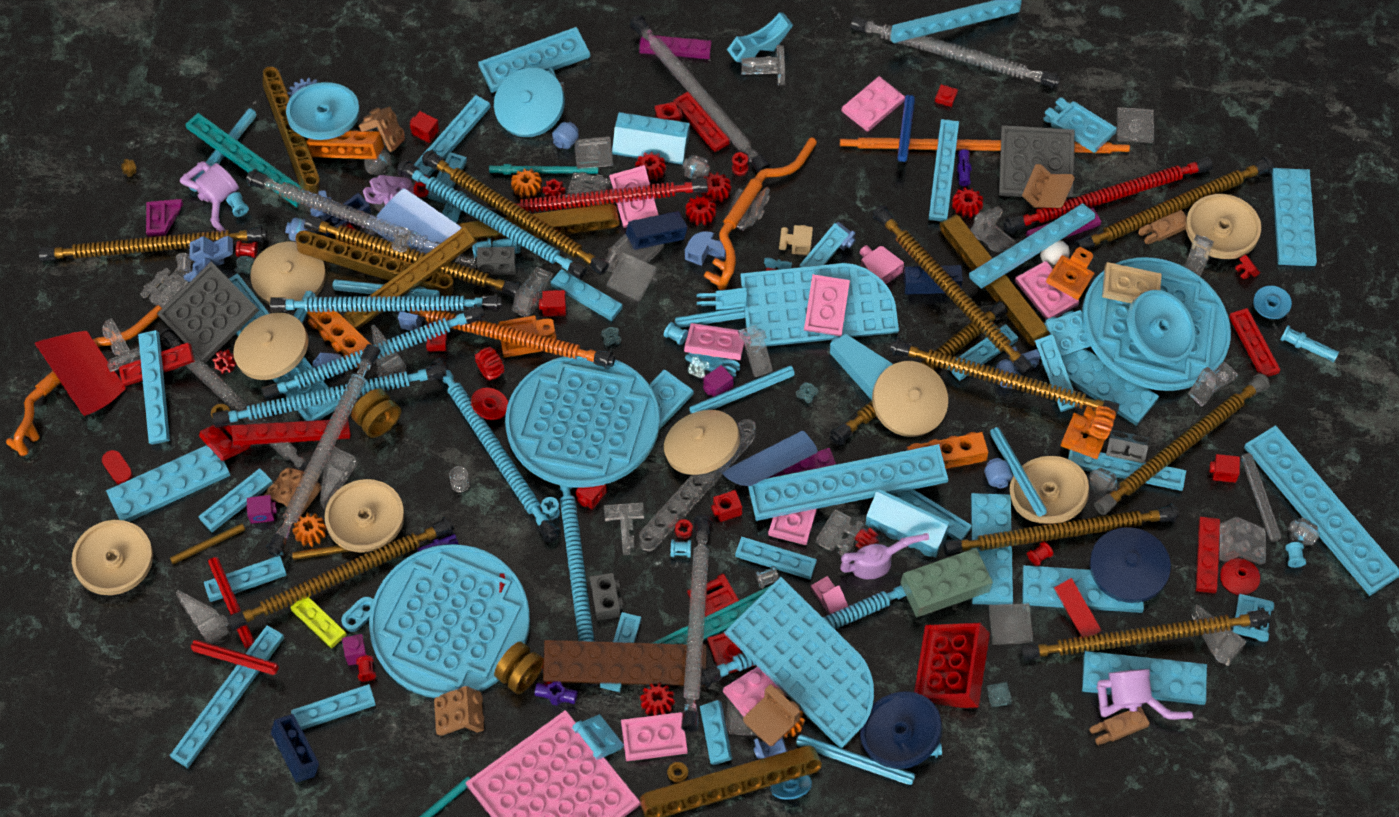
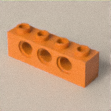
(349, 145)
(337, 325)
(958, 457)

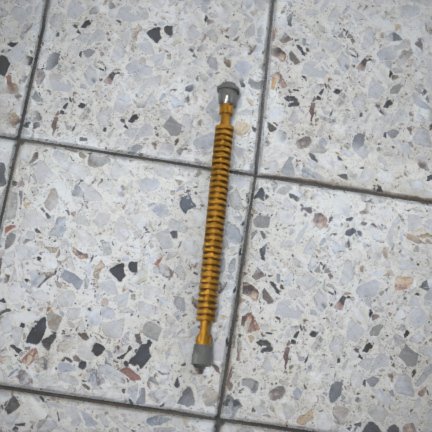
(1183, 443)

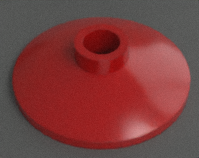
(489, 403)
(1240, 584)

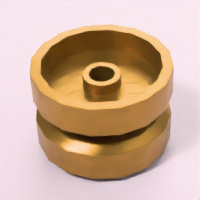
(376, 413)
(519, 667)

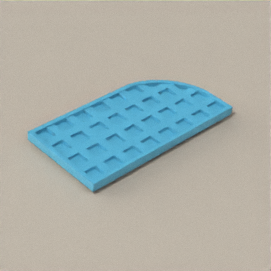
(780, 301)
(807, 660)

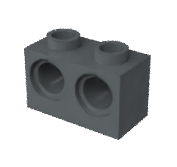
(496, 260)
(1127, 446)
(602, 596)

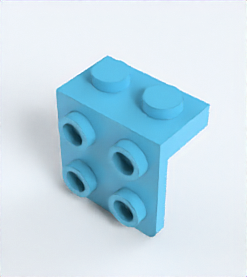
(1068, 332)

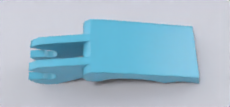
(726, 299)
(715, 362)

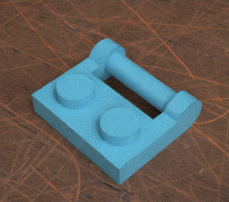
(1246, 604)
(598, 736)

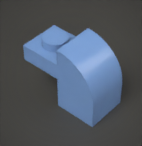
(703, 245)
(211, 250)

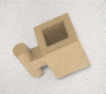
(800, 239)

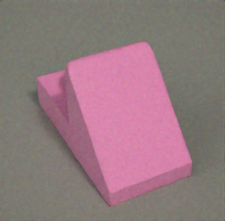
(829, 595)

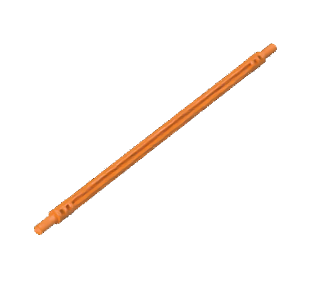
(970, 145)

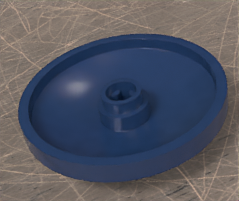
(1130, 565)
(902, 730)

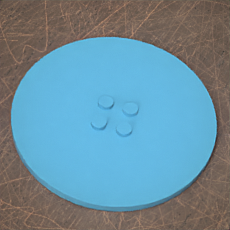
(1110, 338)
(582, 422)
(445, 621)

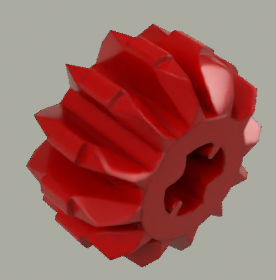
(654, 165)
(718, 187)
(967, 202)
(700, 210)
(489, 363)
(657, 693)

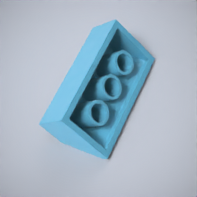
(645, 134)
(901, 520)

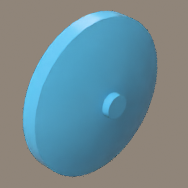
(529, 102)
(322, 111)
(1161, 327)

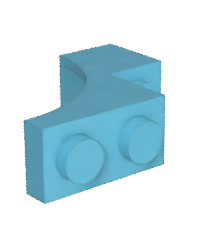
(764, 39)

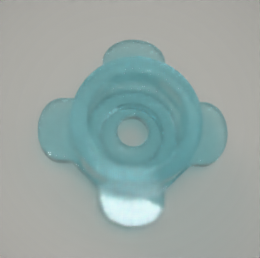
(244, 260)
(611, 331)
(692, 369)
(807, 387)

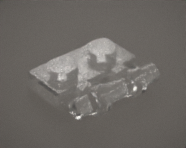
(580, 185)
(167, 290)
(835, 528)

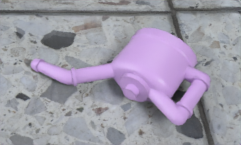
(212, 186)
(875, 559)
(1129, 691)

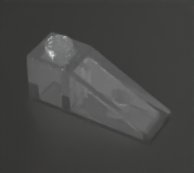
(528, 294)
(390, 363)
(335, 473)
(205, 618)
(1223, 645)

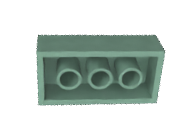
(946, 582)

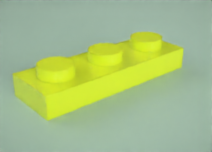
(318, 621)

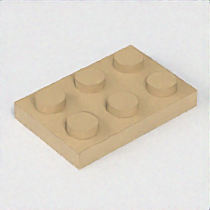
(1128, 283)

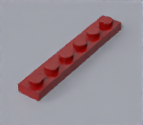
(282, 432)

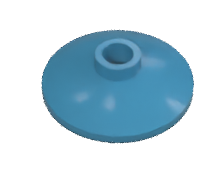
(1275, 296)
(792, 788)

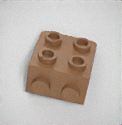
(387, 125)
(1046, 188)
(286, 485)
(459, 710)
(772, 716)

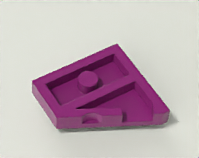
(161, 216)

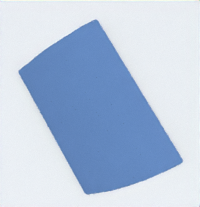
(418, 216)
(772, 460)

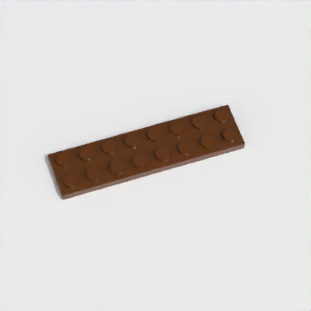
(615, 662)

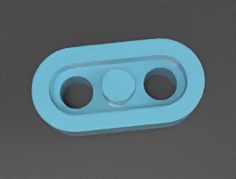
(357, 614)

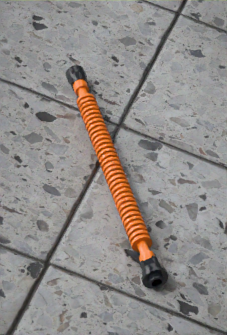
(522, 338)

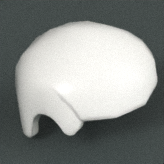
(1054, 252)

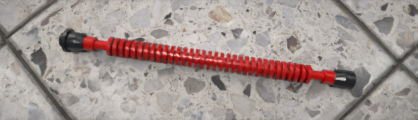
(695, 187)
(1110, 193)

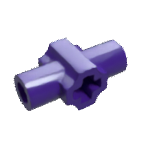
(562, 695)

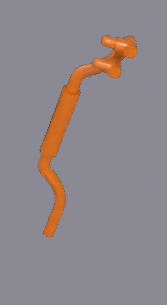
(741, 207)
(51, 381)

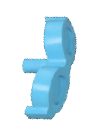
(771, 263)

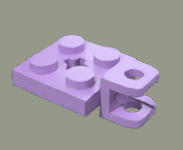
(385, 188)

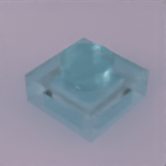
(999, 694)

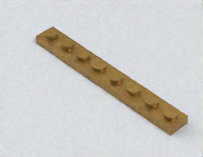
(416, 273)

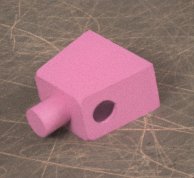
(881, 263)

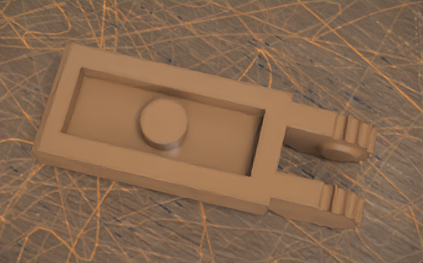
(1164, 227)
(1121, 725)

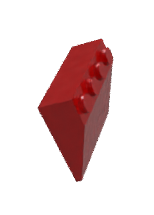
(952, 664)

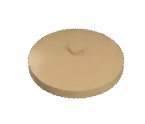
(1227, 222)
(286, 273)
(271, 346)
(910, 398)
(702, 442)
(1059, 485)
(364, 515)
(112, 557)

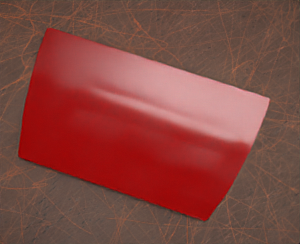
(81, 370)

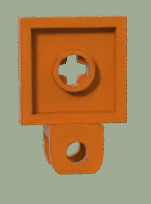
(1074, 267)
(530, 325)
(1074, 438)

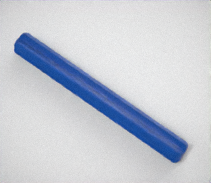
(906, 128)

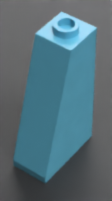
(858, 361)

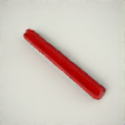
(229, 598)
(235, 657)

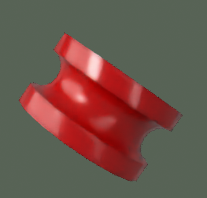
(683, 535)

